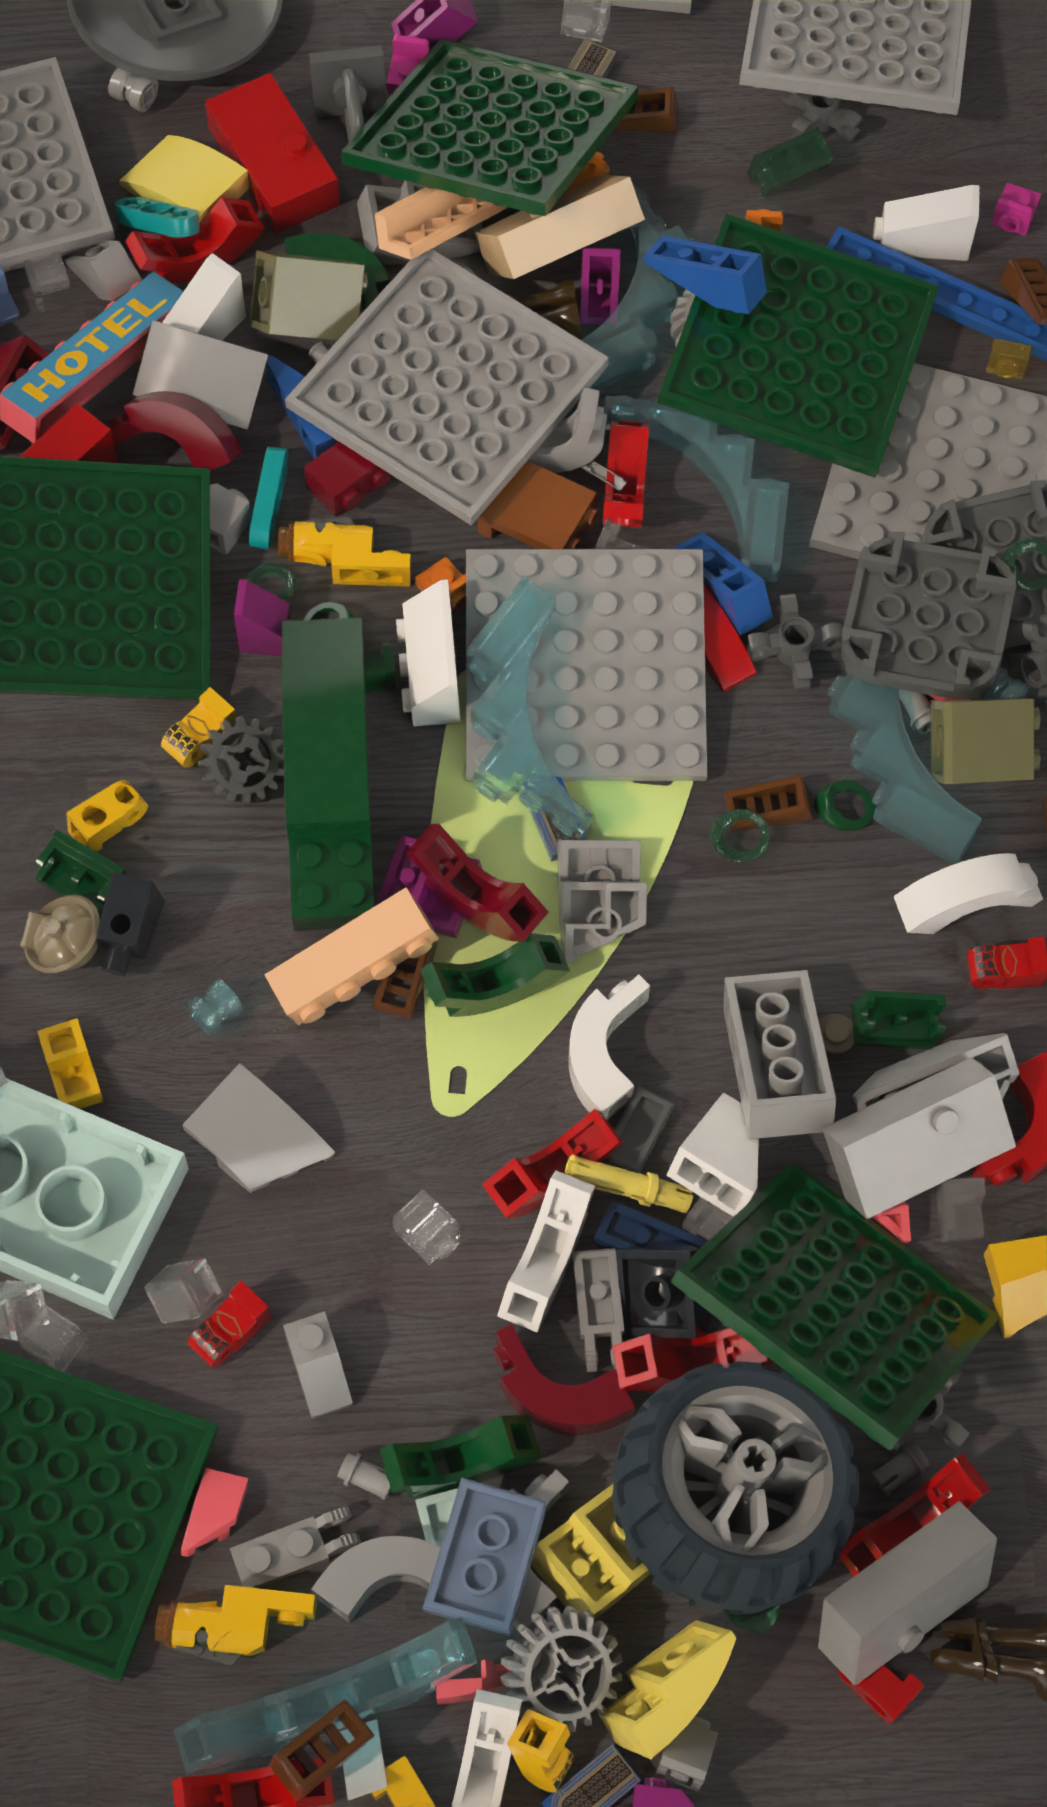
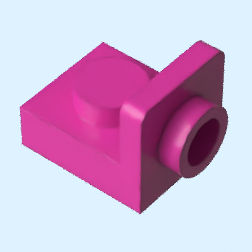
(407, 54)
(1015, 209)

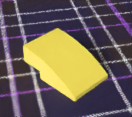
(186, 175)
(588, 1559)
(669, 1688)

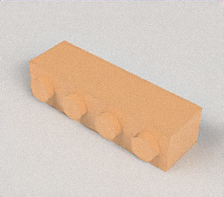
(352, 957)

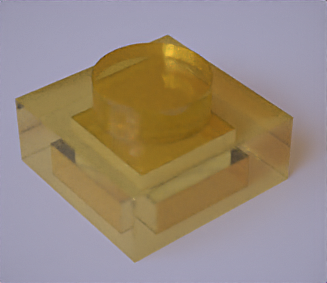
(1008, 359)

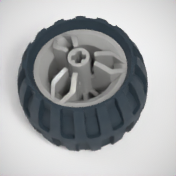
(784, 1448)

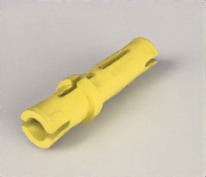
(645, 1188)

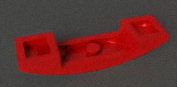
(724, 651)

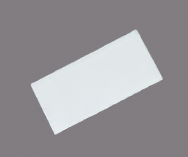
(365, 1769)

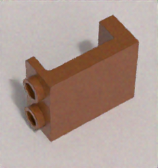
(541, 510)

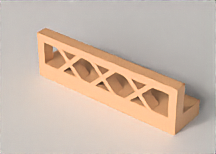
(428, 220)

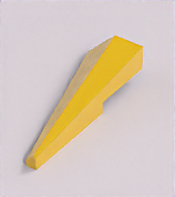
(1018, 1282)

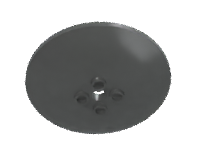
(176, 43)

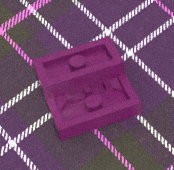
(406, 874)

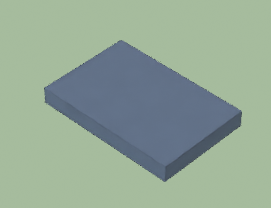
(485, 1556)

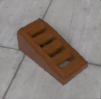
(654, 120)
(1027, 283)
(781, 788)
(413, 993)
(290, 1776)

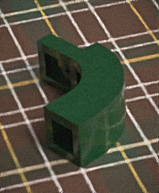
(343, 249)
(496, 980)
(473, 1455)

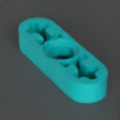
(157, 217)
(268, 498)

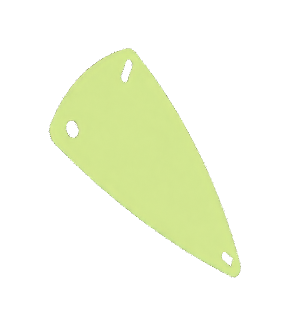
(514, 852)

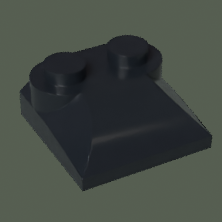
(651, 1300)

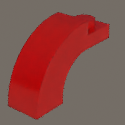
(524, 1181)
(248, 1789)

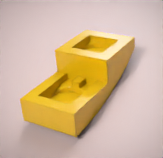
(70, 1064)

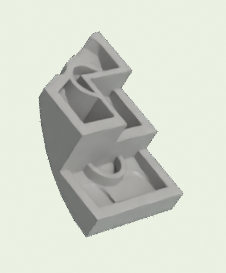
(598, 893)
(254, 1132)

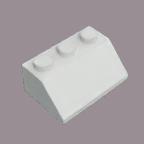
(429, 657)

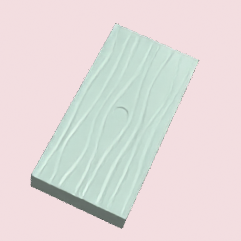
(78, 1198)

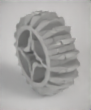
(594, 1656)

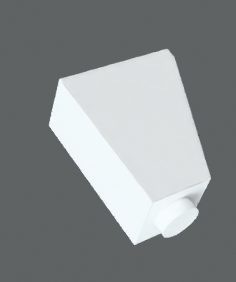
(931, 224)
(211, 301)
(719, 1158)

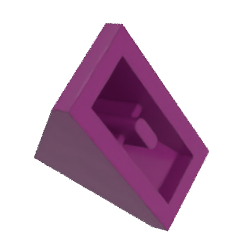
(599, 284)

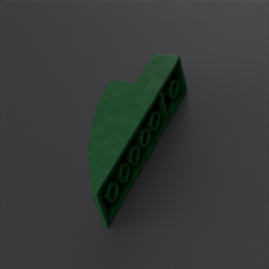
(326, 772)

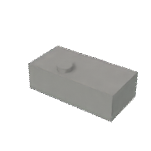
(778, 1054)
(919, 1137)
(906, 1593)

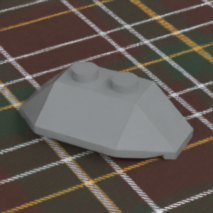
(990, 1051)

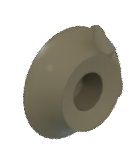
(61, 934)

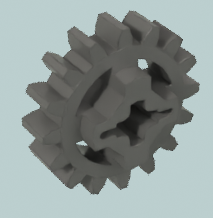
(237, 777)

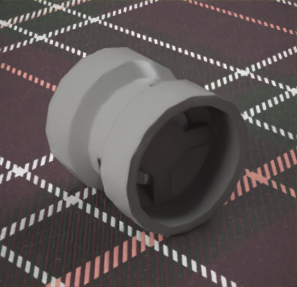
(135, 89)

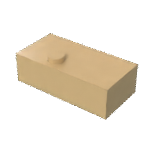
(575, 221)

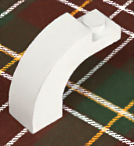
(965, 889)
(591, 1070)
(547, 1252)
(486, 1750)

